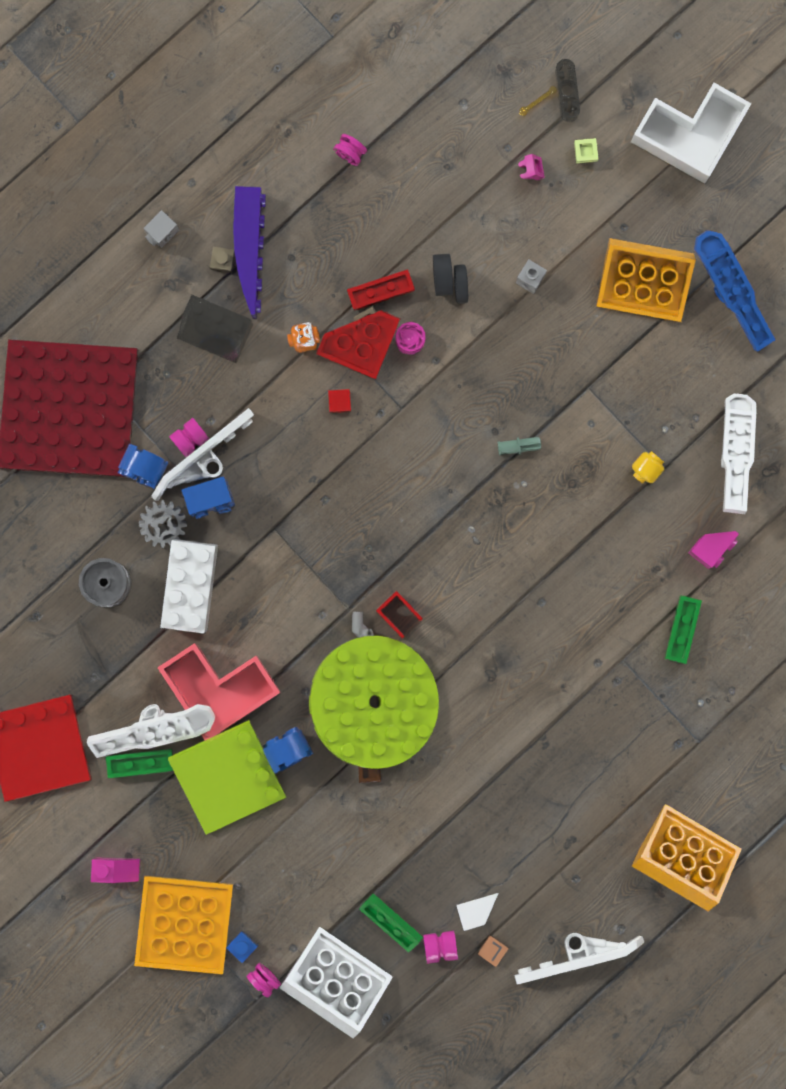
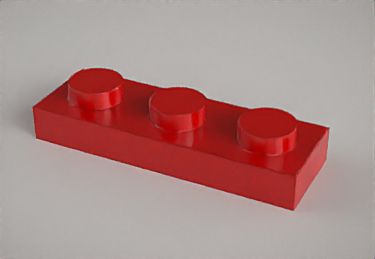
(380, 290)

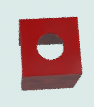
(406, 604)

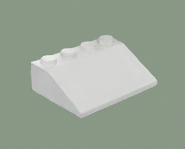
(336, 982)

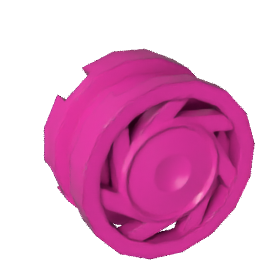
(350, 149)
(410, 338)
(263, 980)

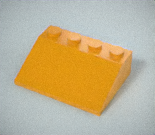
(645, 279)
(687, 858)

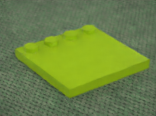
(227, 777)

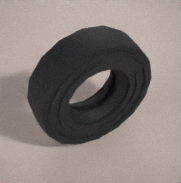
(461, 284)

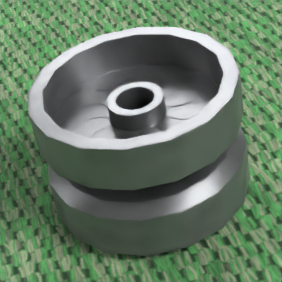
(91, 582)

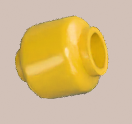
(648, 467)

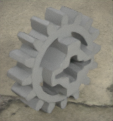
(153, 519)

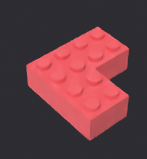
(230, 697)

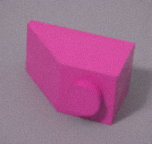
(115, 870)

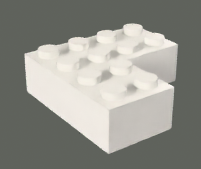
(692, 143)

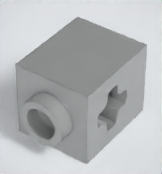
(160, 229)
(531, 276)

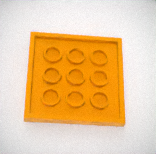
(183, 925)

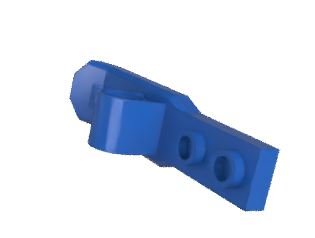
(733, 287)

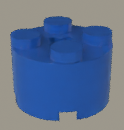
(142, 465)
(287, 751)

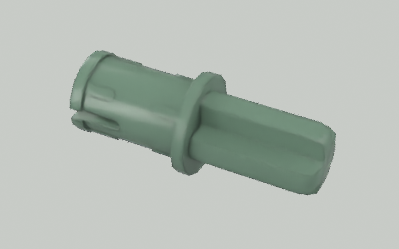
(519, 445)

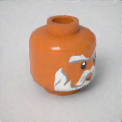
(303, 337)

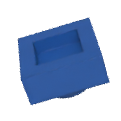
(242, 946)

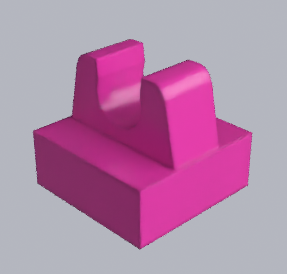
(534, 167)

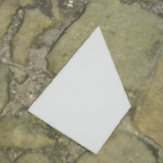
(476, 911)

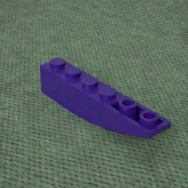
(248, 242)

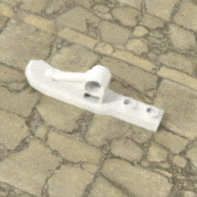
(738, 450)
(194, 466)
(154, 730)
(589, 953)

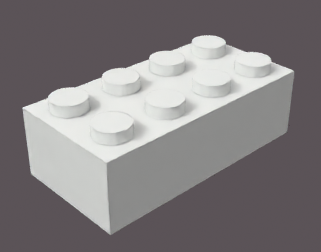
(189, 586)

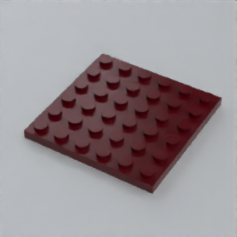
(67, 407)

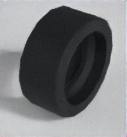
(443, 274)

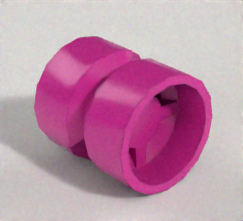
(189, 437)
(440, 947)

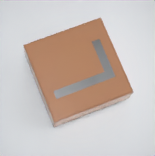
(493, 950)

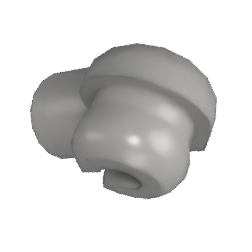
(358, 627)

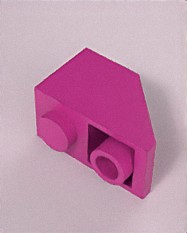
(711, 547)

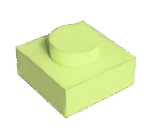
(586, 150)

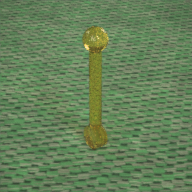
(524, 110)

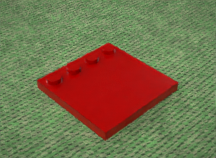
(41, 748)

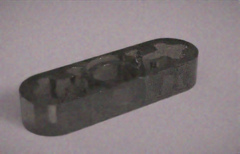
(575, 105)

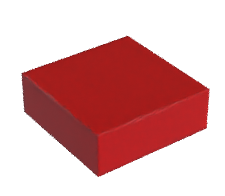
(339, 401)

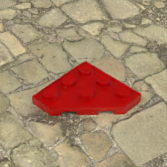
(361, 343)

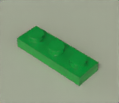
(683, 629)
(138, 763)
(391, 923)

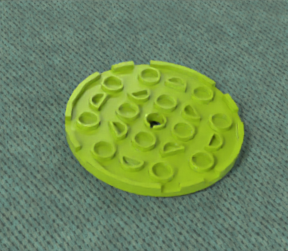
(342, 708)

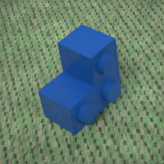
(208, 496)

